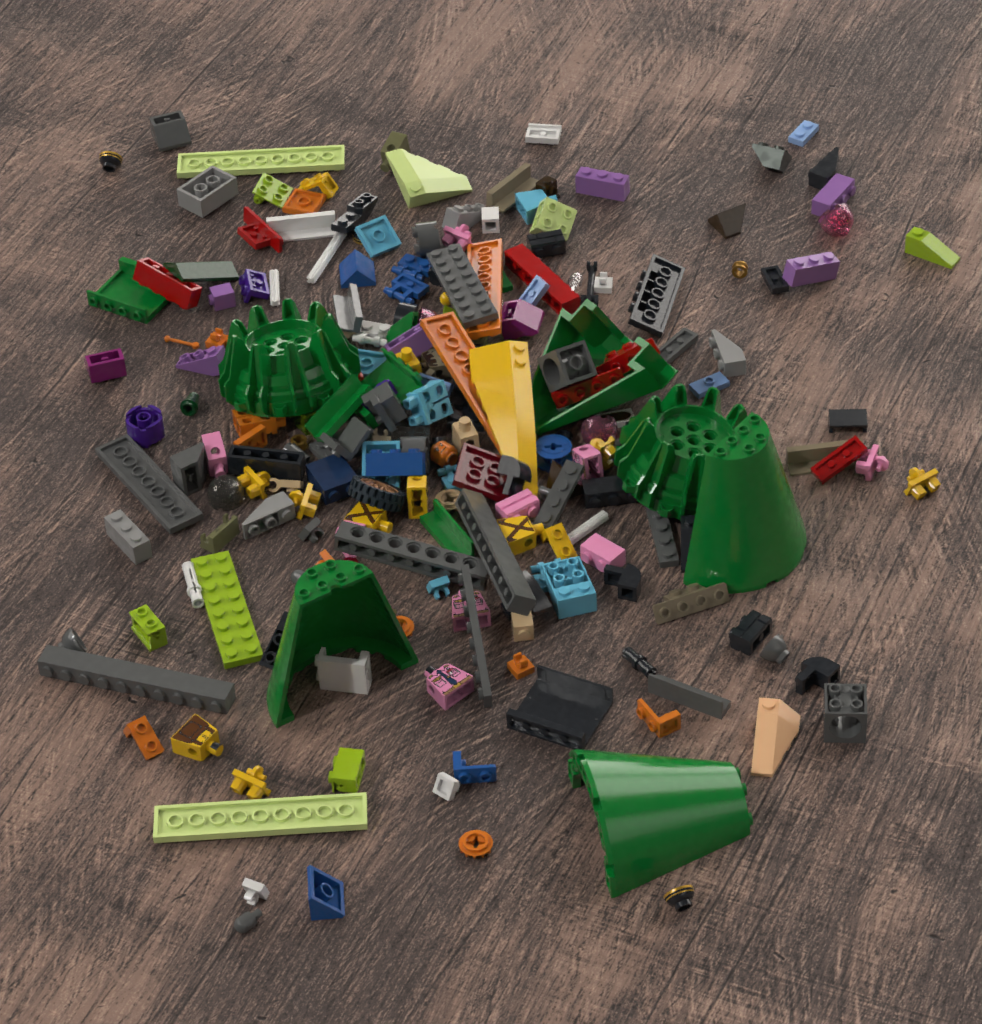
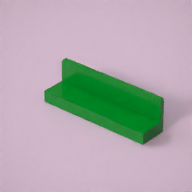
(337, 408)
(446, 530)

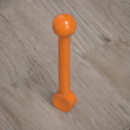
(195, 345)

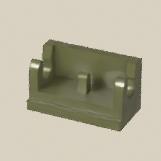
(220, 535)

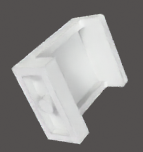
(344, 673)

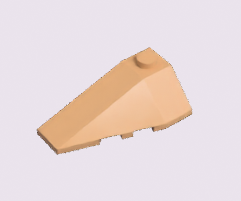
(774, 732)

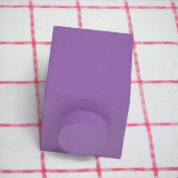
(222, 296)

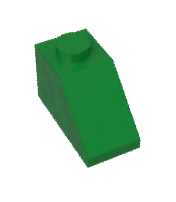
(402, 325)

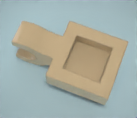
(290, 485)

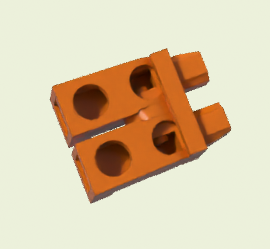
(245, 422)

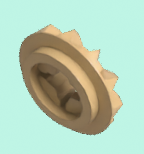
(450, 494)

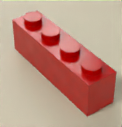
(163, 282)

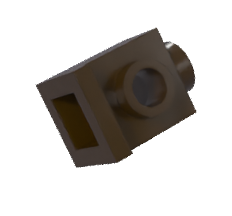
(548, 185)

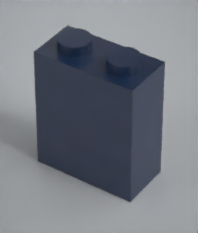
(330, 477)

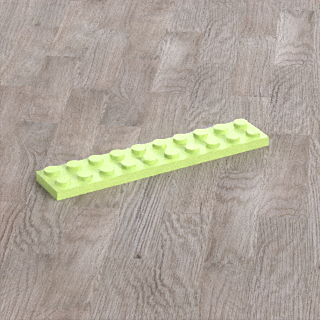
(263, 160)
(260, 817)

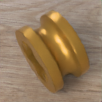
(740, 274)
(300, 440)

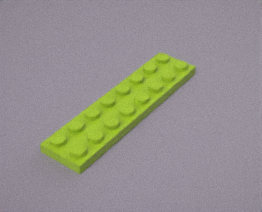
(227, 610)

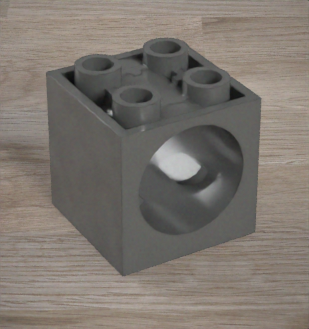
(567, 366)
(845, 713)

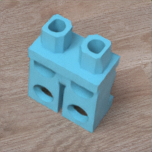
(426, 403)

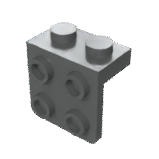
(349, 441)

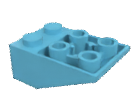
(569, 587)

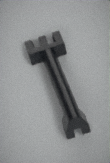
(590, 285)

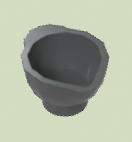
(72, 641)
(775, 650)

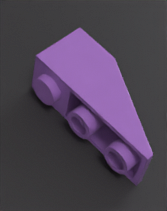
(203, 360)

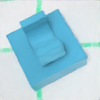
(437, 585)

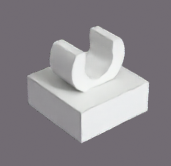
(603, 284)
(446, 786)
(254, 891)

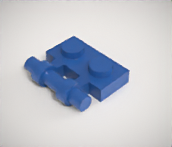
(412, 266)
(409, 286)

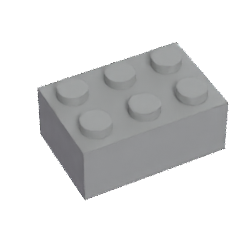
(207, 191)

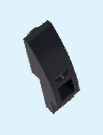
(357, 212)

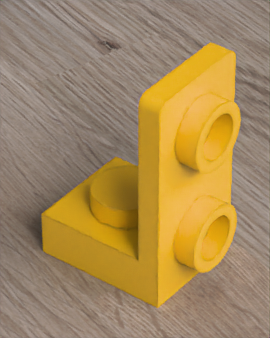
(324, 182)
(559, 541)

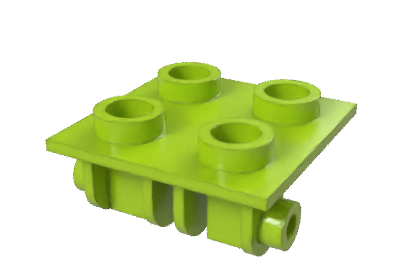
(271, 190)

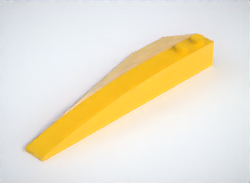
(506, 395)

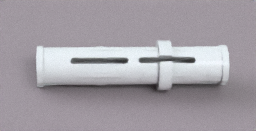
(194, 589)

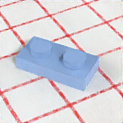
(803, 133)
(535, 291)

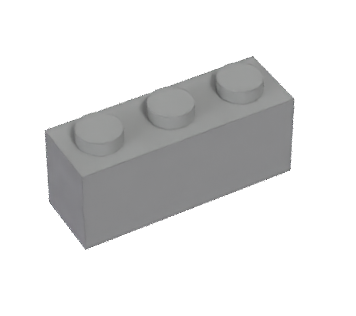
(128, 537)

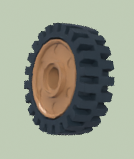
(376, 493)

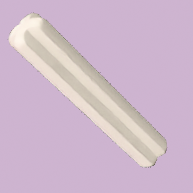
(274, 288)
(588, 526)

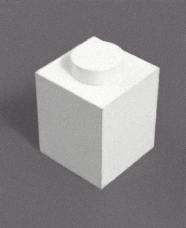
(490, 220)

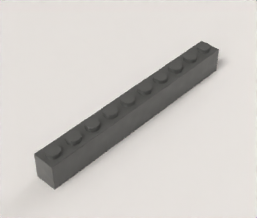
(495, 552)
(137, 679)

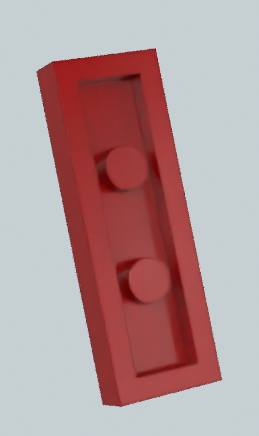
(838, 459)

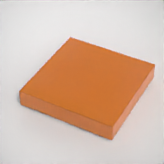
(304, 202)

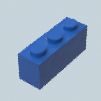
(395, 463)

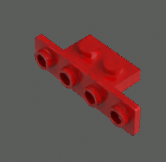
(258, 233)
(623, 357)
(585, 388)

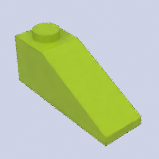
(928, 247)

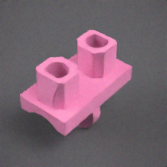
(458, 235)
(870, 462)

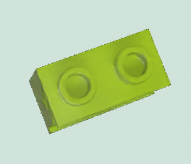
(148, 628)
(347, 770)

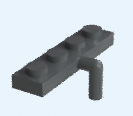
(558, 496)

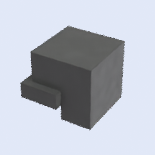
(384, 406)

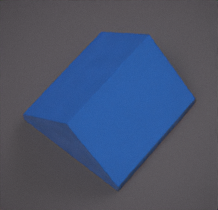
(357, 270)
(324, 895)

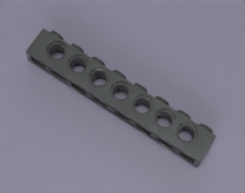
(408, 554)

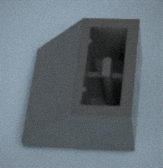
(170, 130)
(190, 469)

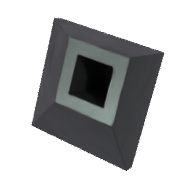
(772, 158)

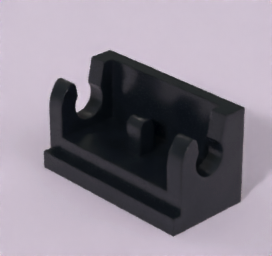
(847, 418)

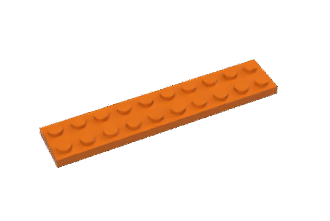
(488, 264)
(453, 348)

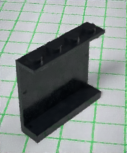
(561, 709)

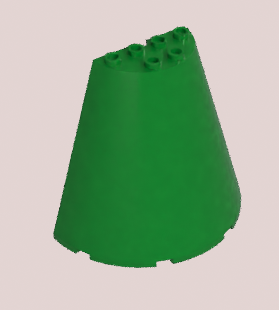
(745, 515)
(337, 609)
(659, 811)

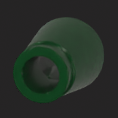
(190, 404)

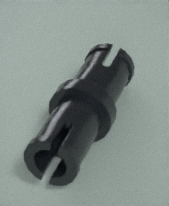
(638, 662)

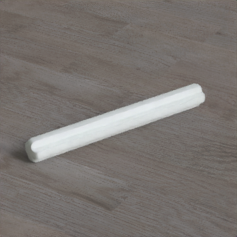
(325, 257)

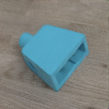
(528, 203)

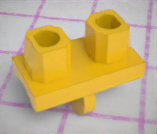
(607, 451)
(919, 479)
(255, 481)
(302, 499)
(253, 781)

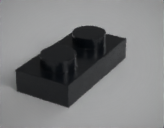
(773, 279)

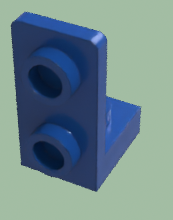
(474, 773)

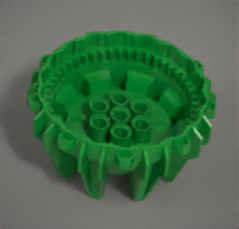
(285, 363)
(668, 449)

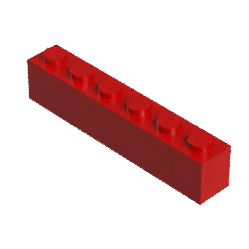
(527, 266)

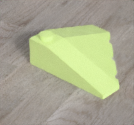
(423, 180)

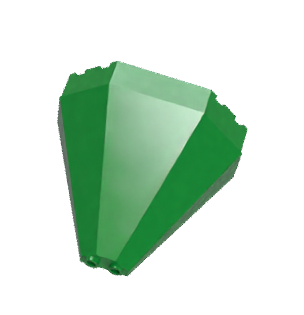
(647, 375)

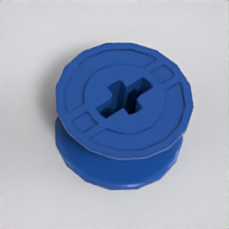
(552, 447)

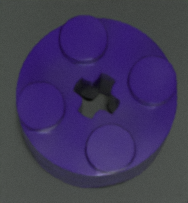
(145, 425)

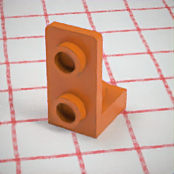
(661, 725)
(144, 737)

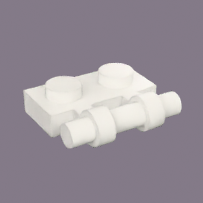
(372, 333)

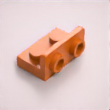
(255, 438)

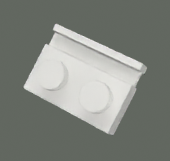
(543, 134)

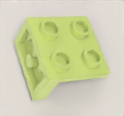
(553, 216)

